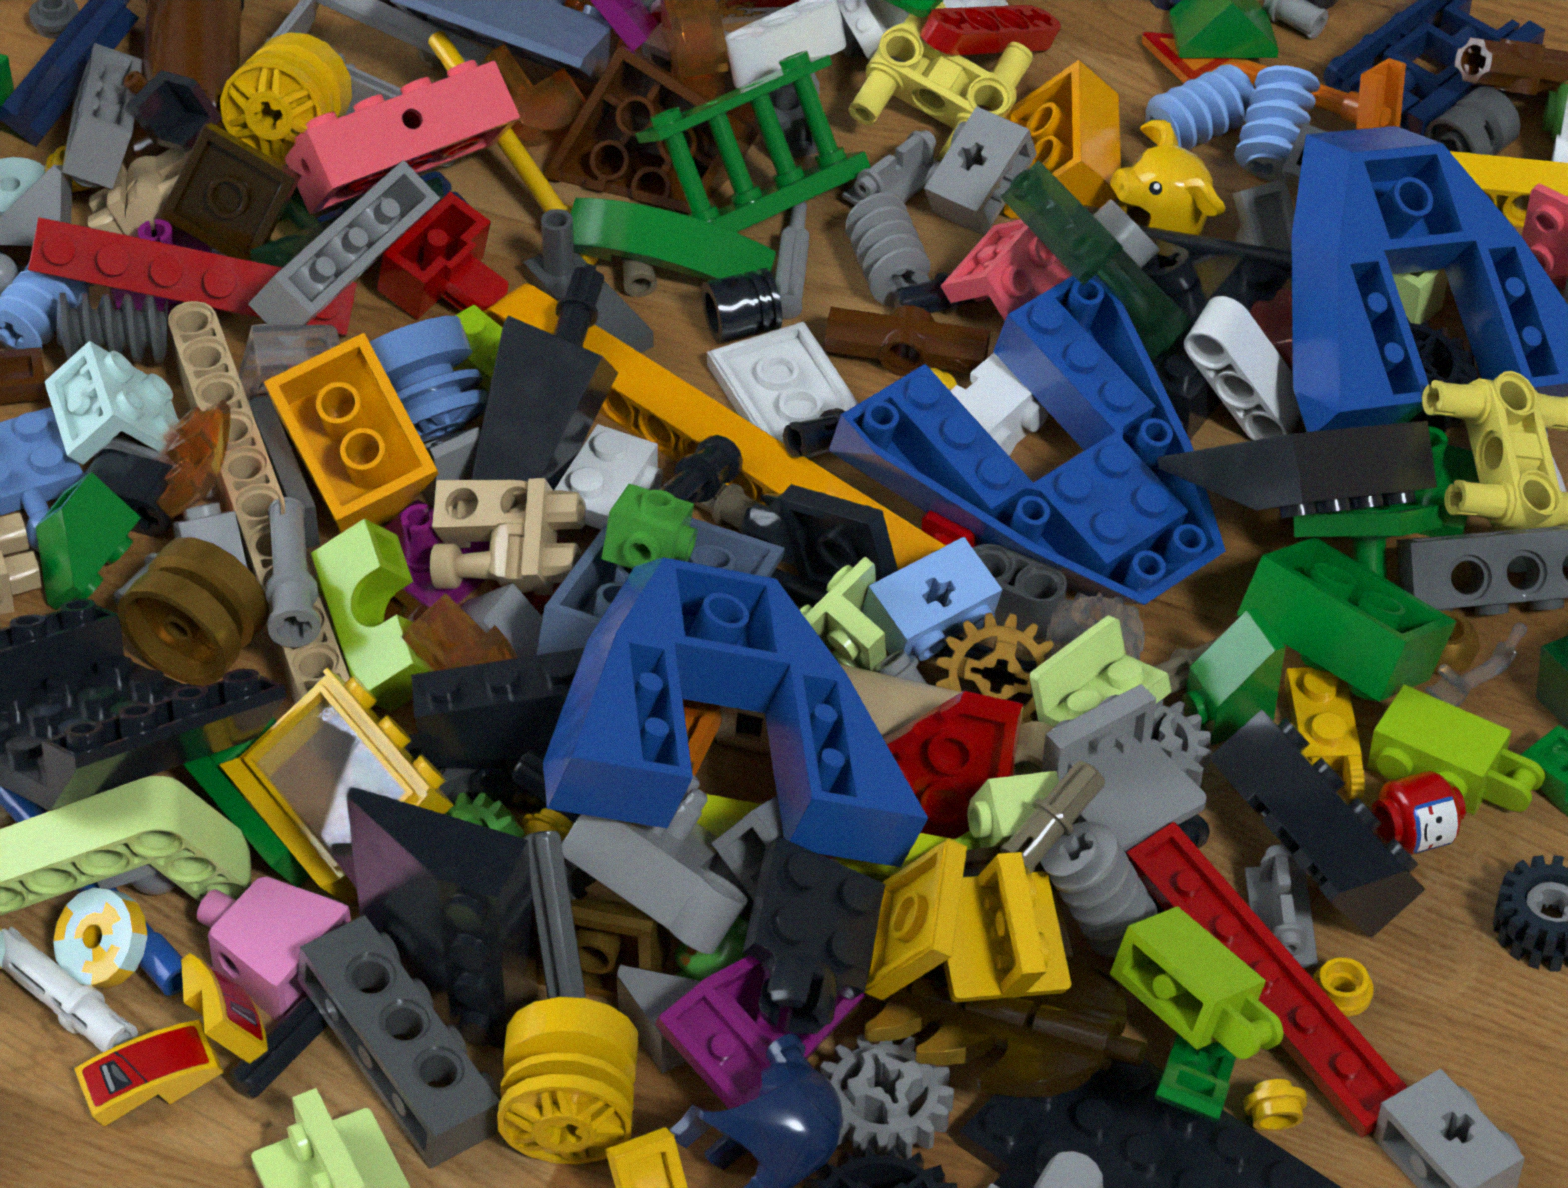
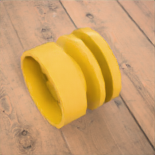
(282, 90)
(568, 1080)

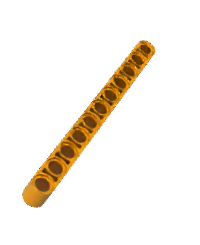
(679, 416)

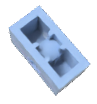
(932, 600)

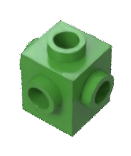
(648, 527)

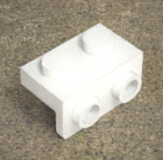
(606, 468)

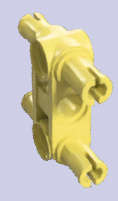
(935, 81)
(1509, 450)

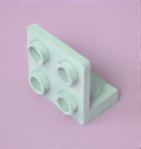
(104, 394)

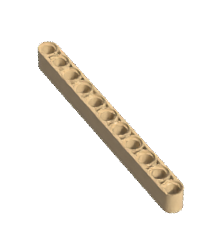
(246, 475)

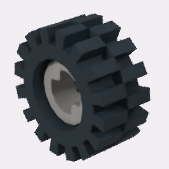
(1520, 915)

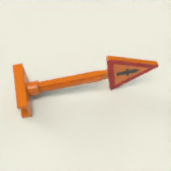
(1372, 107)

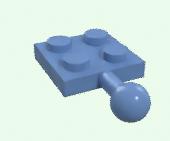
(33, 467)

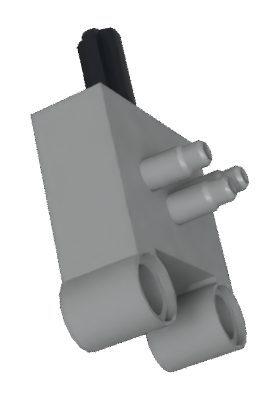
(660, 870)

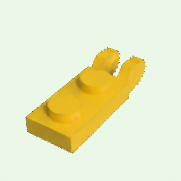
(1325, 717)

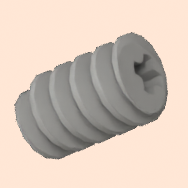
(886, 245)
(1098, 885)

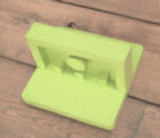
(840, 622)
(1090, 672)
(329, 1151)

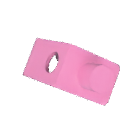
(261, 938)

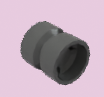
(1477, 124)

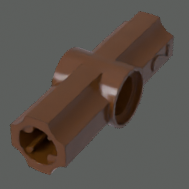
(1512, 65)
(906, 340)

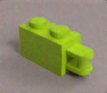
(1468, 751)
(1196, 984)

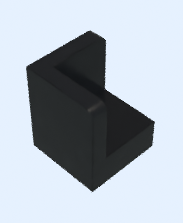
(173, 110)

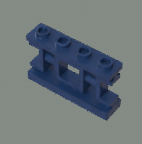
(1418, 32)

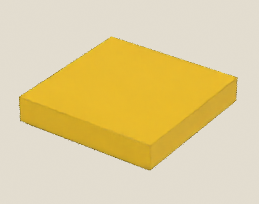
(917, 919)

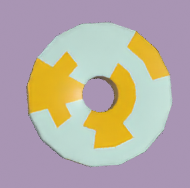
(121, 943)

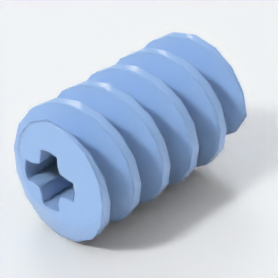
(1204, 105)
(1275, 119)
(30, 308)

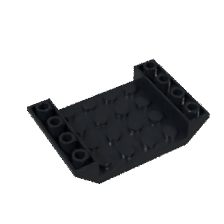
(93, 719)

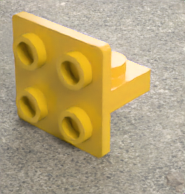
(1006, 936)

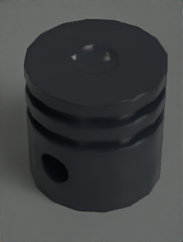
(742, 305)

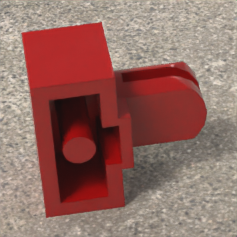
(442, 260)

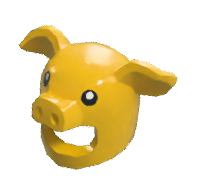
(1168, 184)

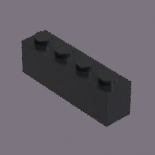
(492, 709)
(1315, 822)

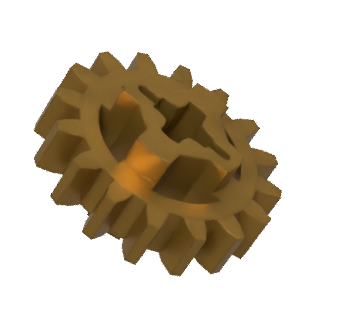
(1004, 648)

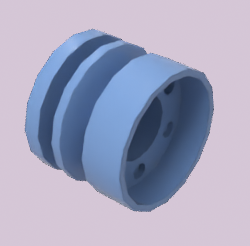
(421, 370)

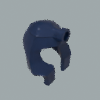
(787, 1127)

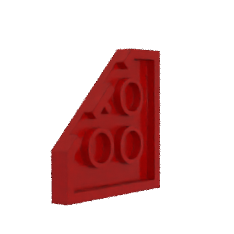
(954, 753)

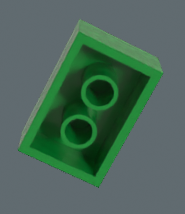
(1348, 619)

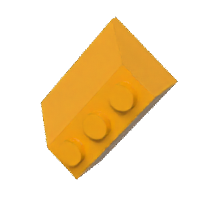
(1074, 132)
(352, 433)

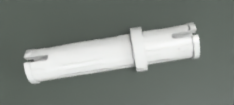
(77, 1005)

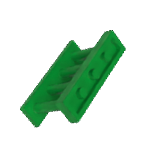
(791, 182)

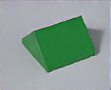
(1222, 29)

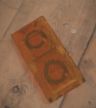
(197, 457)

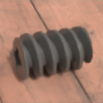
(113, 326)

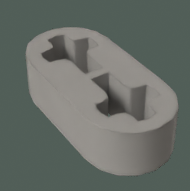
(1127, 232)

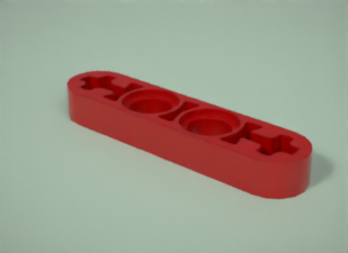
(989, 29)

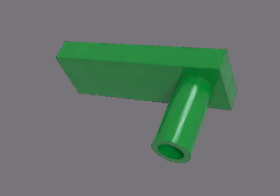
(241, 811)

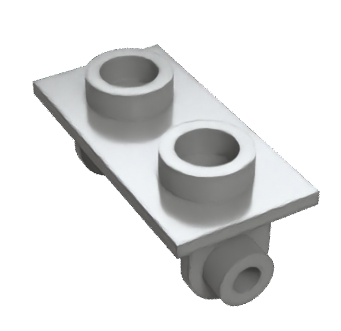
(897, 174)
(1282, 902)

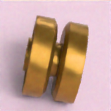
(193, 611)

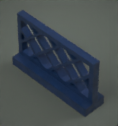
(57, 75)

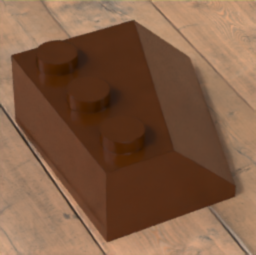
(603, 145)

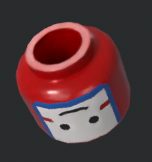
(1419, 812)

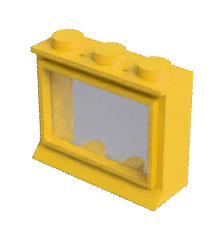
(310, 761)

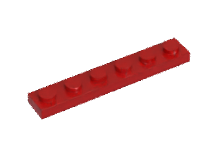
(162, 270)
(1313, 1026)

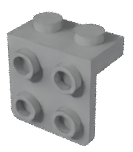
(1142, 782)

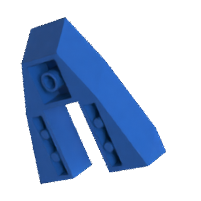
(1397, 206)
(1099, 517)
(735, 645)

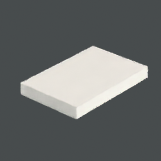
(779, 379)

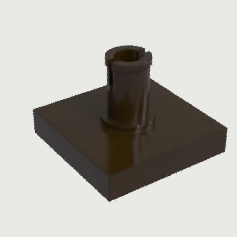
(229, 194)

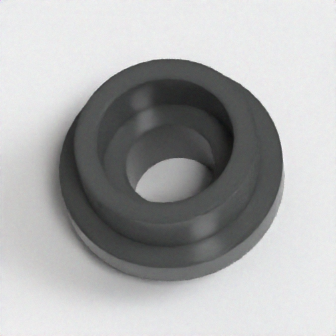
(52, 16)

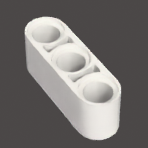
(798, 27)
(1243, 369)

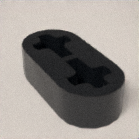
(1171, 268)

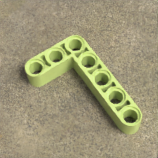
(120, 831)

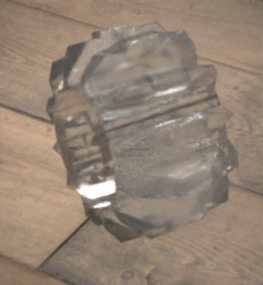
(1083, 612)

